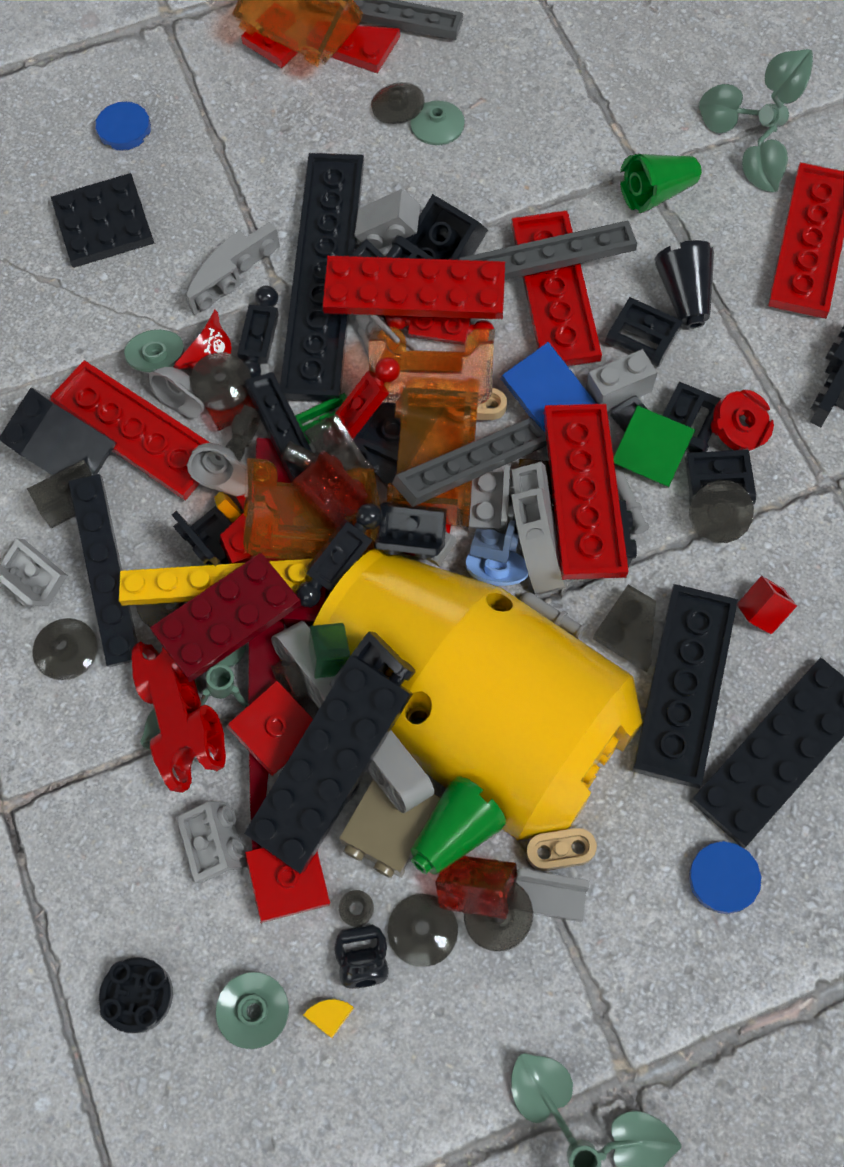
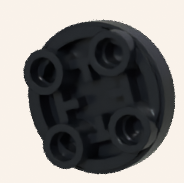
(135, 995)

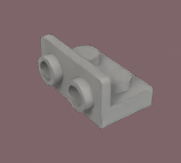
(490, 501)
(211, 840)

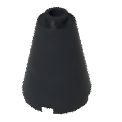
(688, 280)

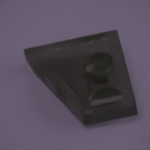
(630, 628)

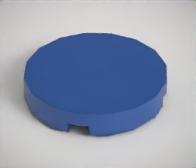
(123, 125)
(725, 877)

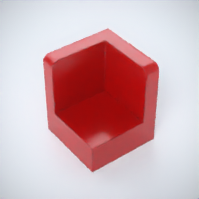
(766, 605)

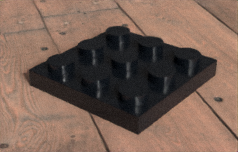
(102, 220)

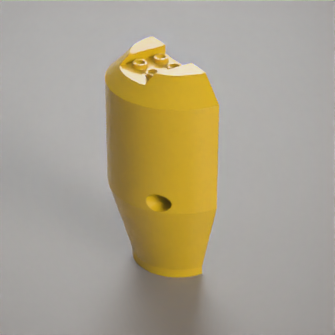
(497, 686)

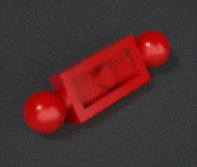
(438, 328)
(367, 395)

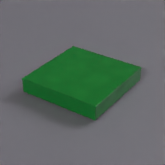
(653, 446)

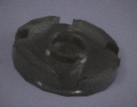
(721, 511)

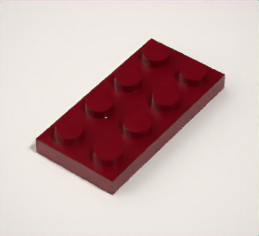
(225, 616)

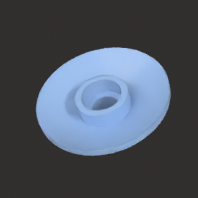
(498, 572)

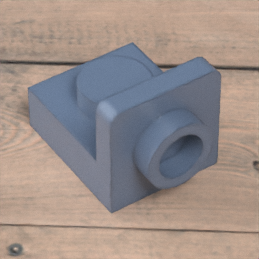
(494, 545)

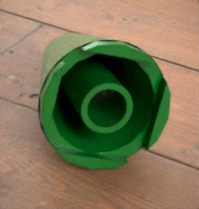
(656, 178)
(456, 827)

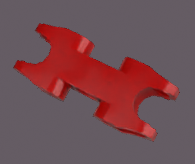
(184, 724)

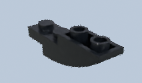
(834, 383)

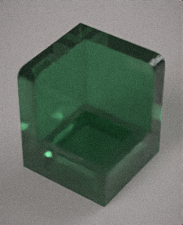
(328, 649)

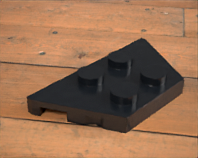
(380, 442)

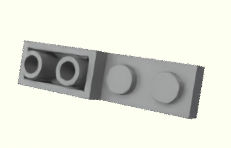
(222, 268)
(537, 528)

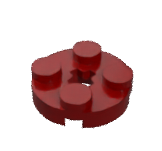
(727, 423)

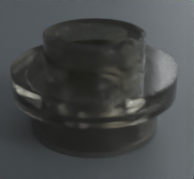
(350, 898)

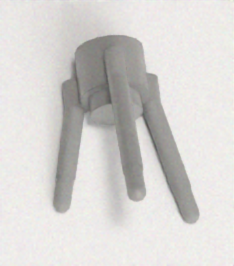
(369, 323)

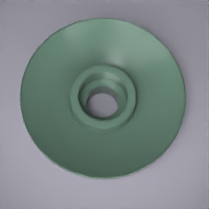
(438, 123)
(153, 350)
(233, 1009)

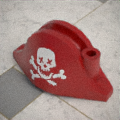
(211, 340)

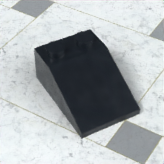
(446, 231)
(55, 435)

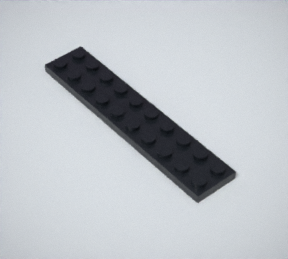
(327, 228)

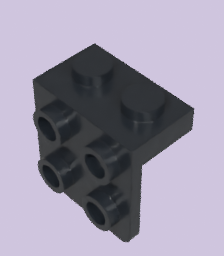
(205, 535)

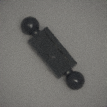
(259, 330)
(338, 554)

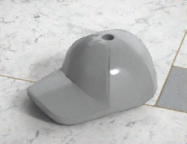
(174, 390)
(217, 472)

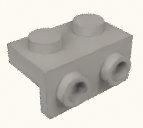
(30, 575)

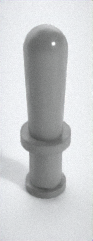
(626, 494)
(557, 617)

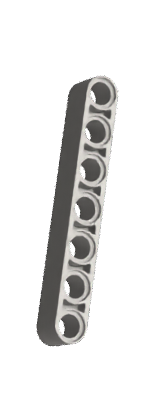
(393, 765)

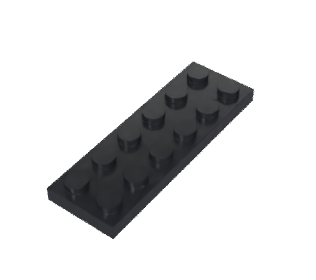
(685, 686)
(776, 756)
(328, 763)

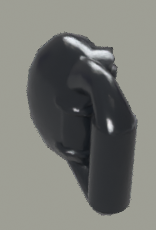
(363, 966)

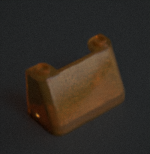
(304, 26)
(438, 369)
(430, 427)
(283, 521)

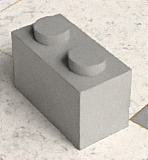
(387, 218)
(622, 380)

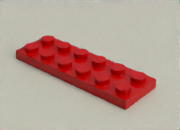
(810, 243)
(414, 287)
(558, 296)
(142, 431)
(585, 492)

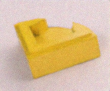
(227, 506)
(329, 1015)

